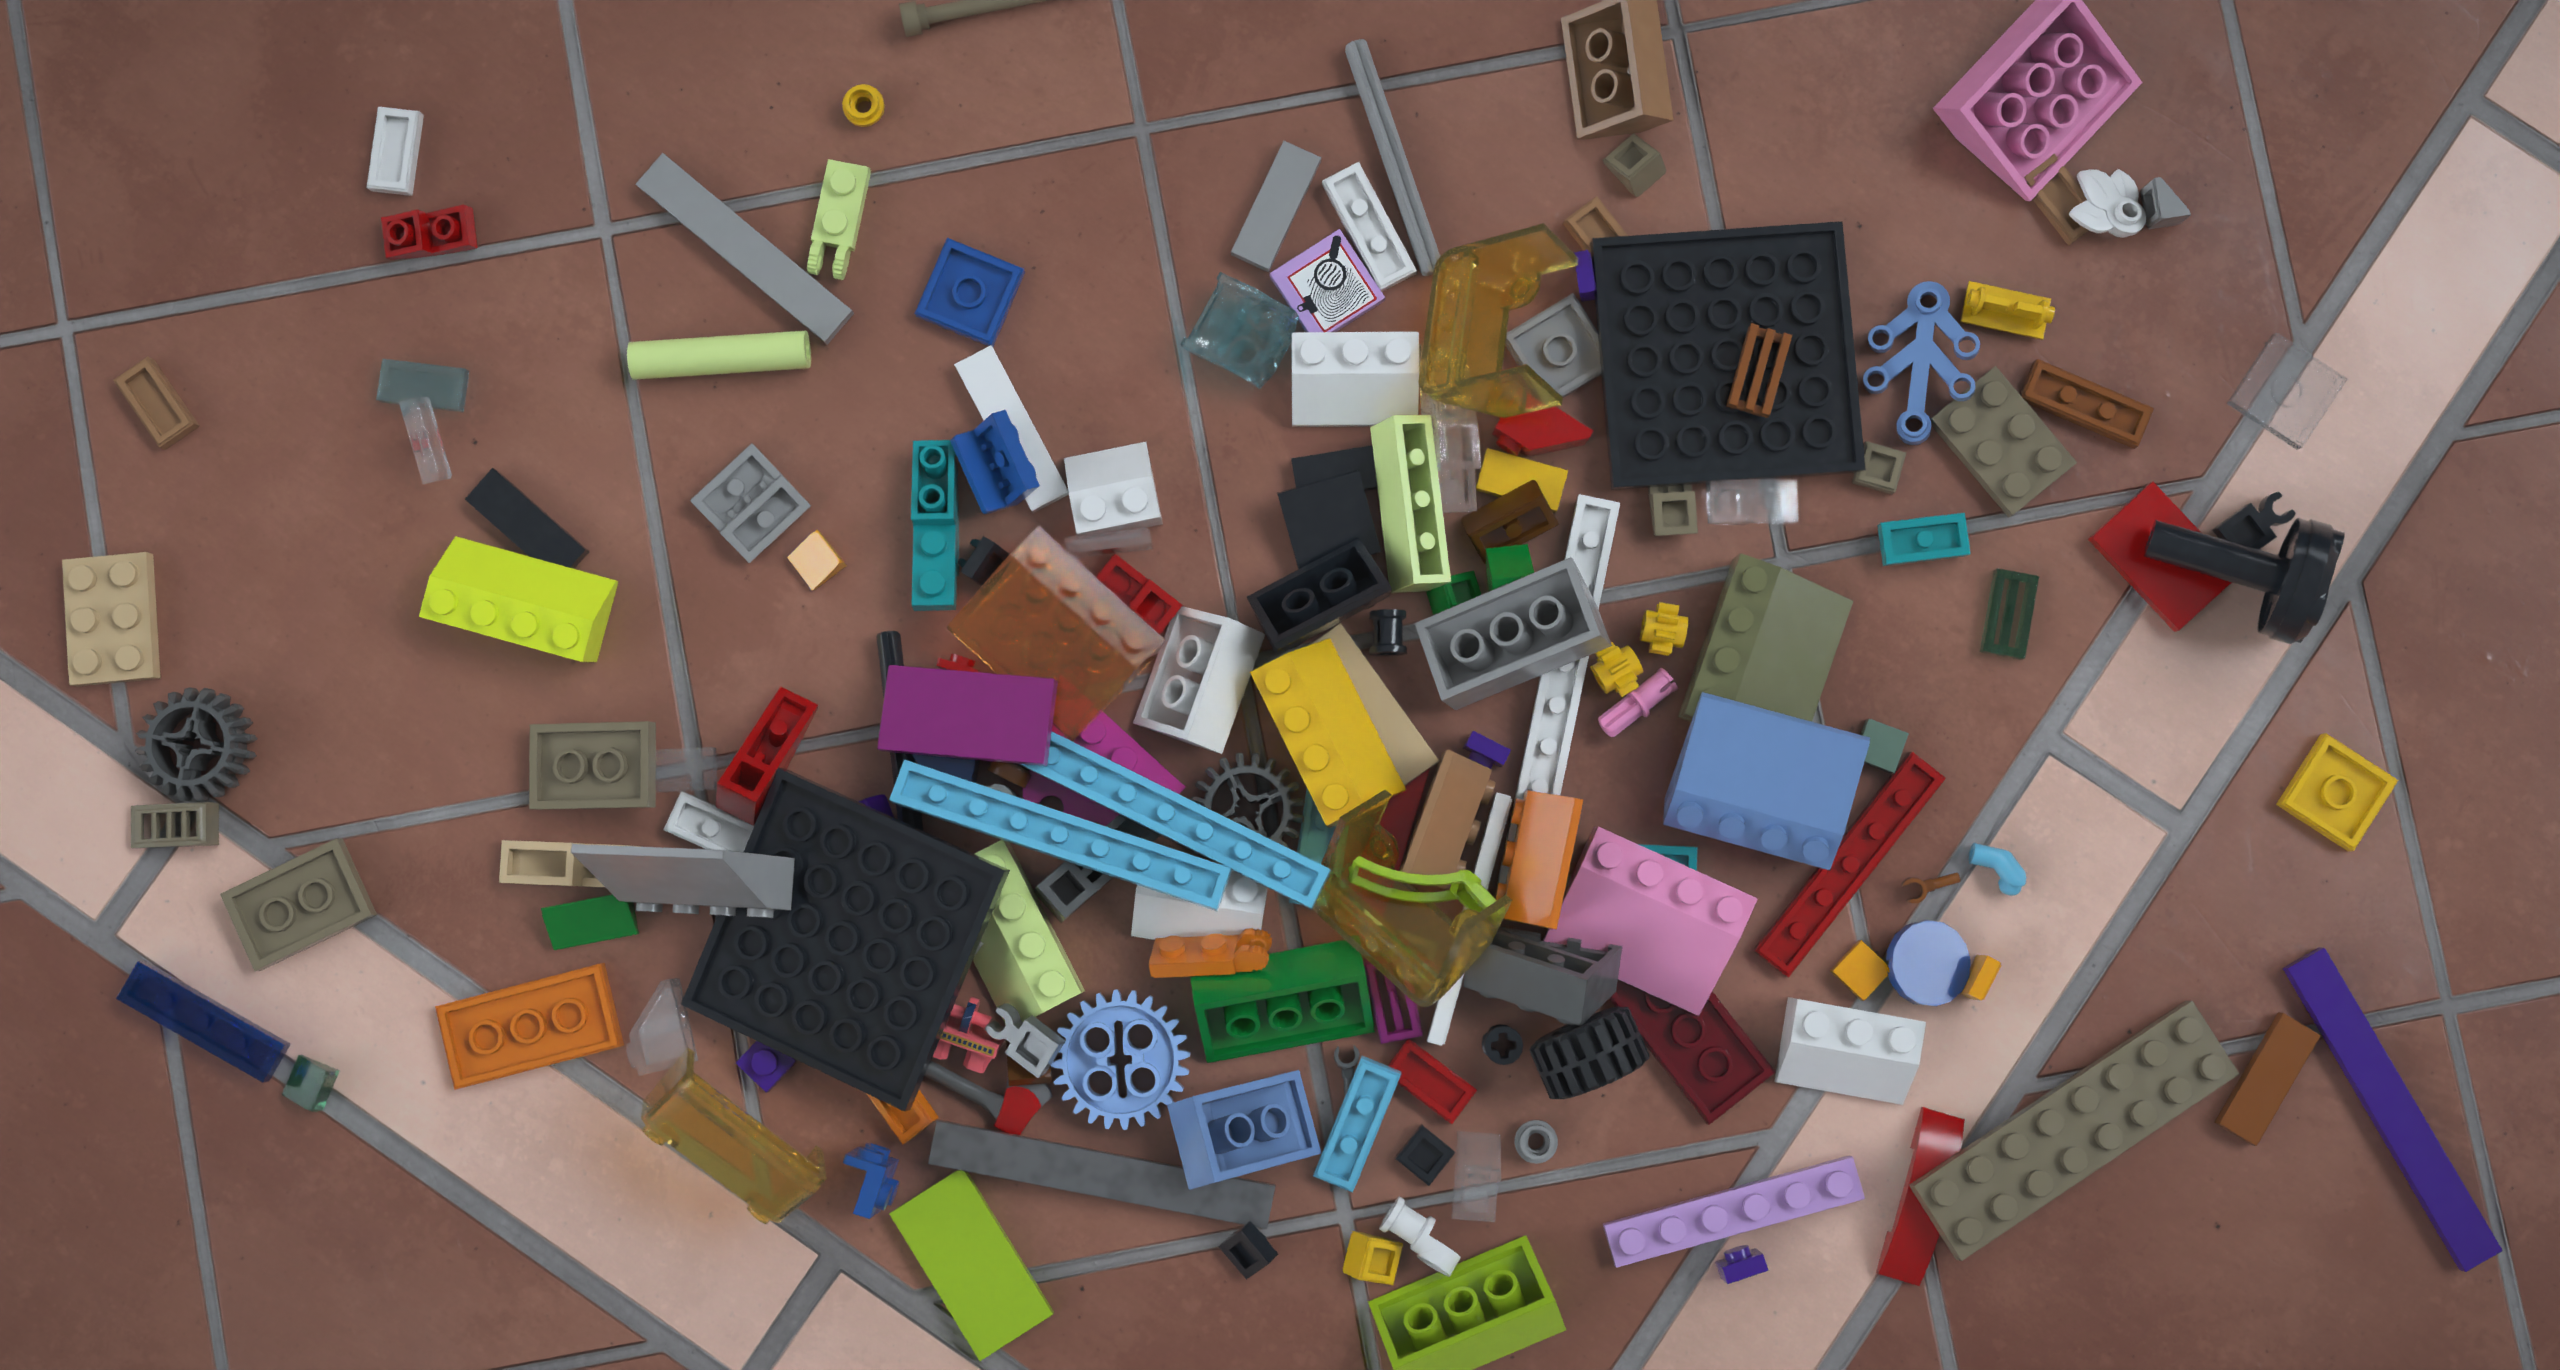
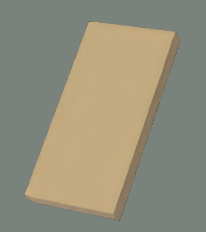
(1400, 737)

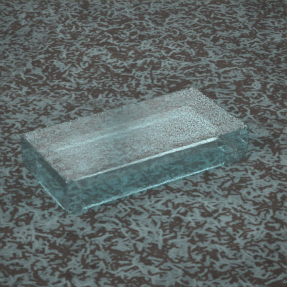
(410, 380)

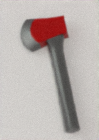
(1009, 1110)

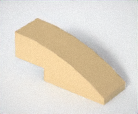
(544, 864)

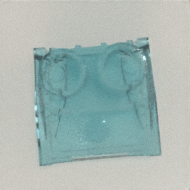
(1232, 328)

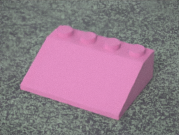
(2038, 93)
(1667, 918)

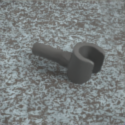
(1347, 1069)

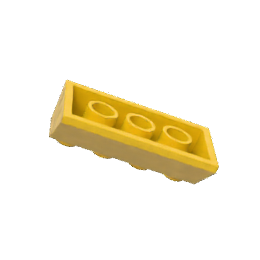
(1326, 729)

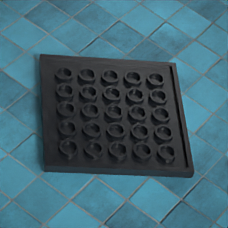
(1672, 342)
(866, 953)

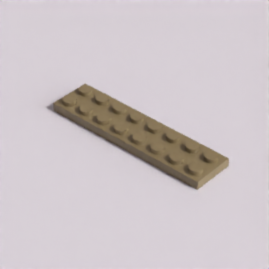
(2073, 1130)

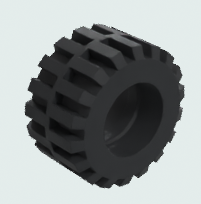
(1589, 1055)

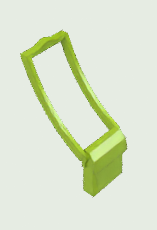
(1464, 885)

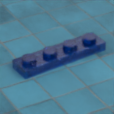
(203, 1021)

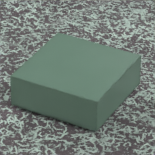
(1884, 746)

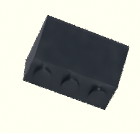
(1319, 596)

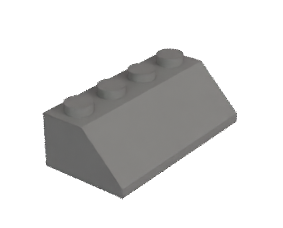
(1512, 634)

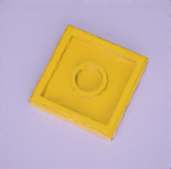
(2337, 792)

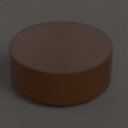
(1010, 772)

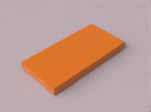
(529, 1026)

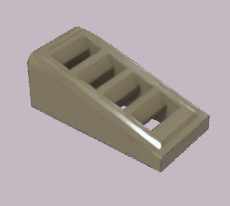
(206, 825)

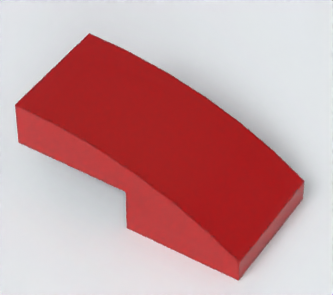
(1139, 593)

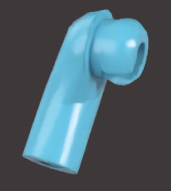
(2004, 863)

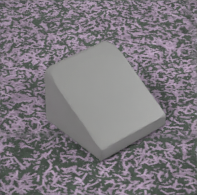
(2162, 205)

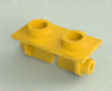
(2006, 310)

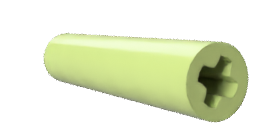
(719, 355)

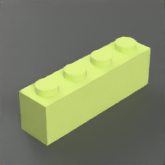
(1410, 503)

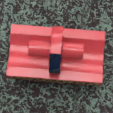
(967, 1030)

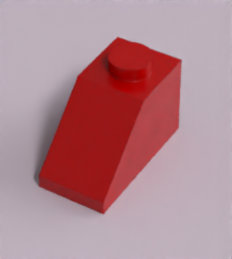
(1540, 432)

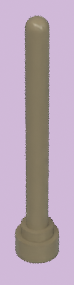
(918, 17)

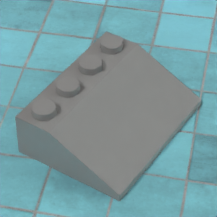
(692, 878)

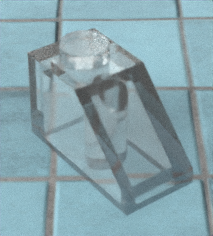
(661, 1031)

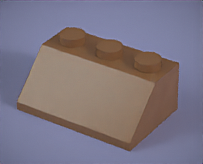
(1617, 68)
(1448, 817)

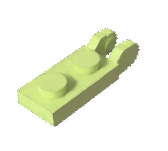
(838, 215)

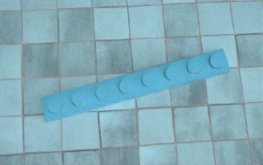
(1183, 821)
(1061, 835)

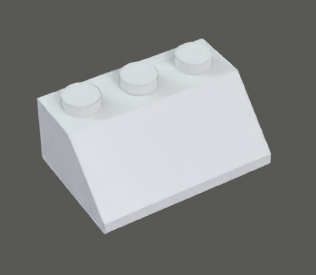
(1353, 377)
(1199, 678)
(1164, 916)
(1849, 1051)

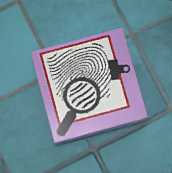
(1327, 285)

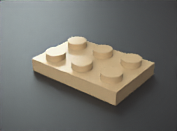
(111, 619)

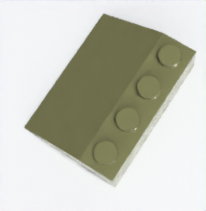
(1768, 641)

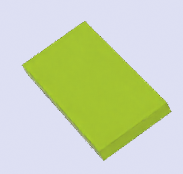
(971, 1263)

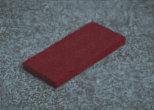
(1702, 1054)

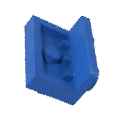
(995, 463)
(878, 1185)

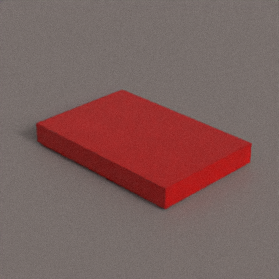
(2168, 589)

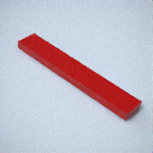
(1856, 858)

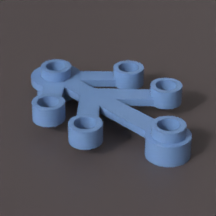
(1922, 354)

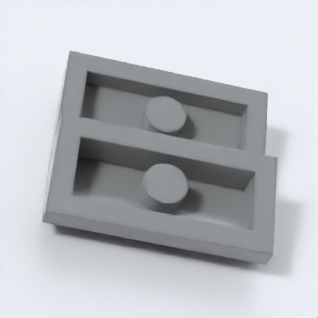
(750, 502)

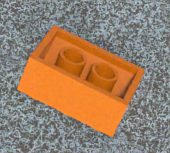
(1539, 857)

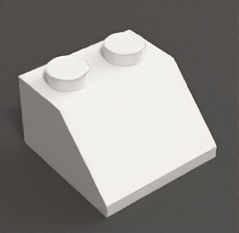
(1112, 490)

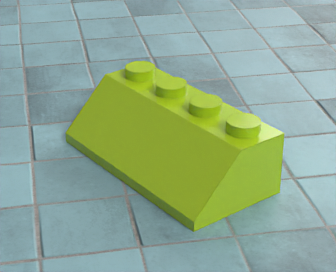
(1473, 1316)

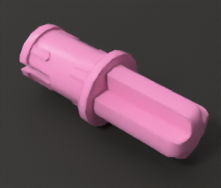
(1637, 703)

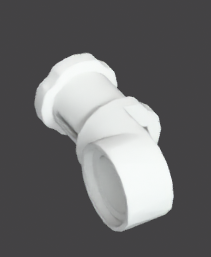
(1416, 1231)

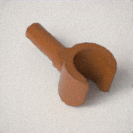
(1931, 884)

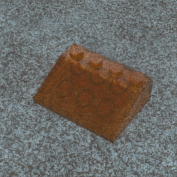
(1057, 622)

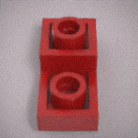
(429, 234)

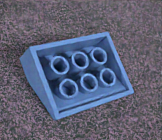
(1765, 781)

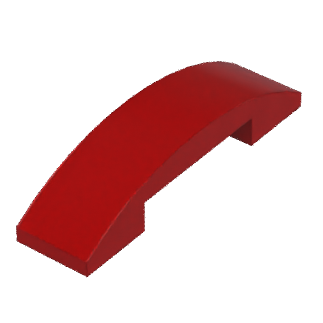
(1913, 1234)

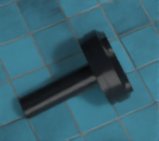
(2293, 581)

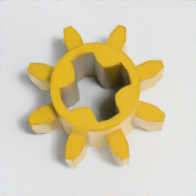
(1664, 628)
(1617, 669)

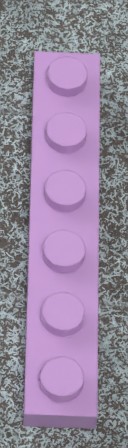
(1733, 1211)

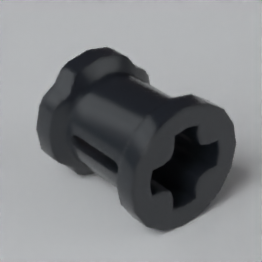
(1387, 632)
(1511, 1053)

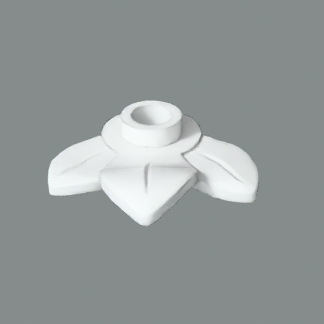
(2109, 204)

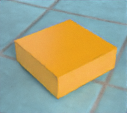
(1861, 970)
(1982, 974)

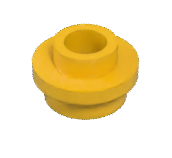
(854, 97)

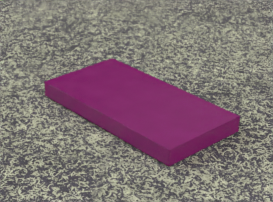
(967, 715)

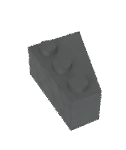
(1546, 975)

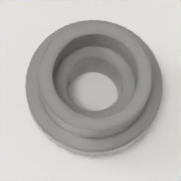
(1541, 1154)

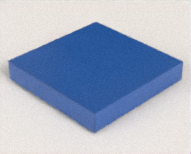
(969, 292)

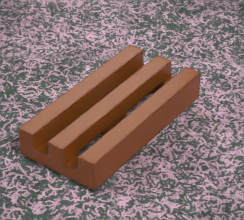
(1768, 336)

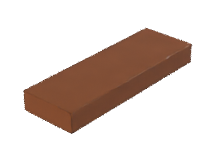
(2086, 403)
(2267, 1079)

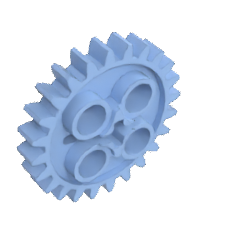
(1081, 1061)

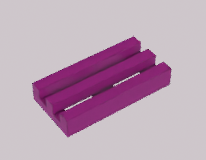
(1400, 1033)

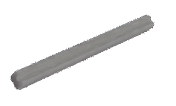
(1393, 155)

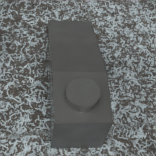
(1073, 885)

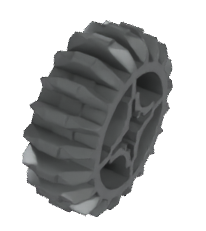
(192, 761)
(1281, 792)

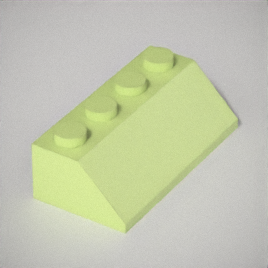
(1020, 949)

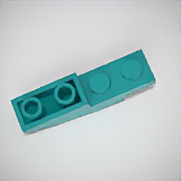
(934, 526)

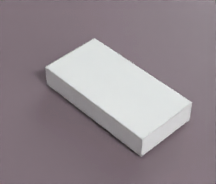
(395, 151)

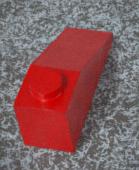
(767, 748)

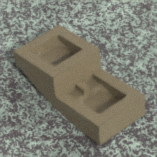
(1673, 510)

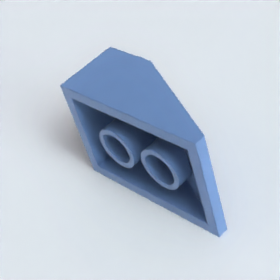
(1243, 1129)

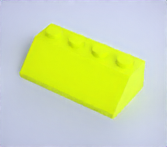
(520, 599)

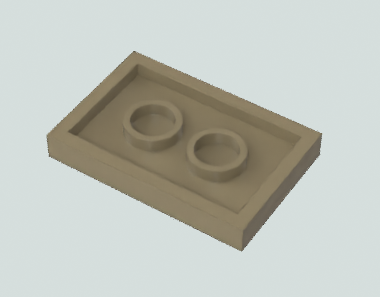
(2002, 442)
(592, 765)
(298, 904)

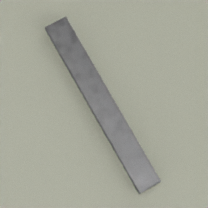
(1097, 1174)

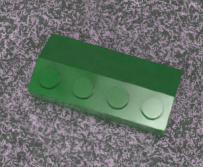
(1291, 1003)

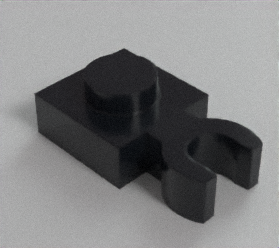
(2253, 526)

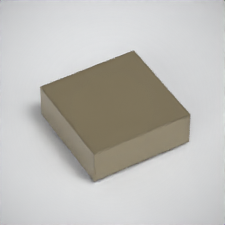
(1882, 468)

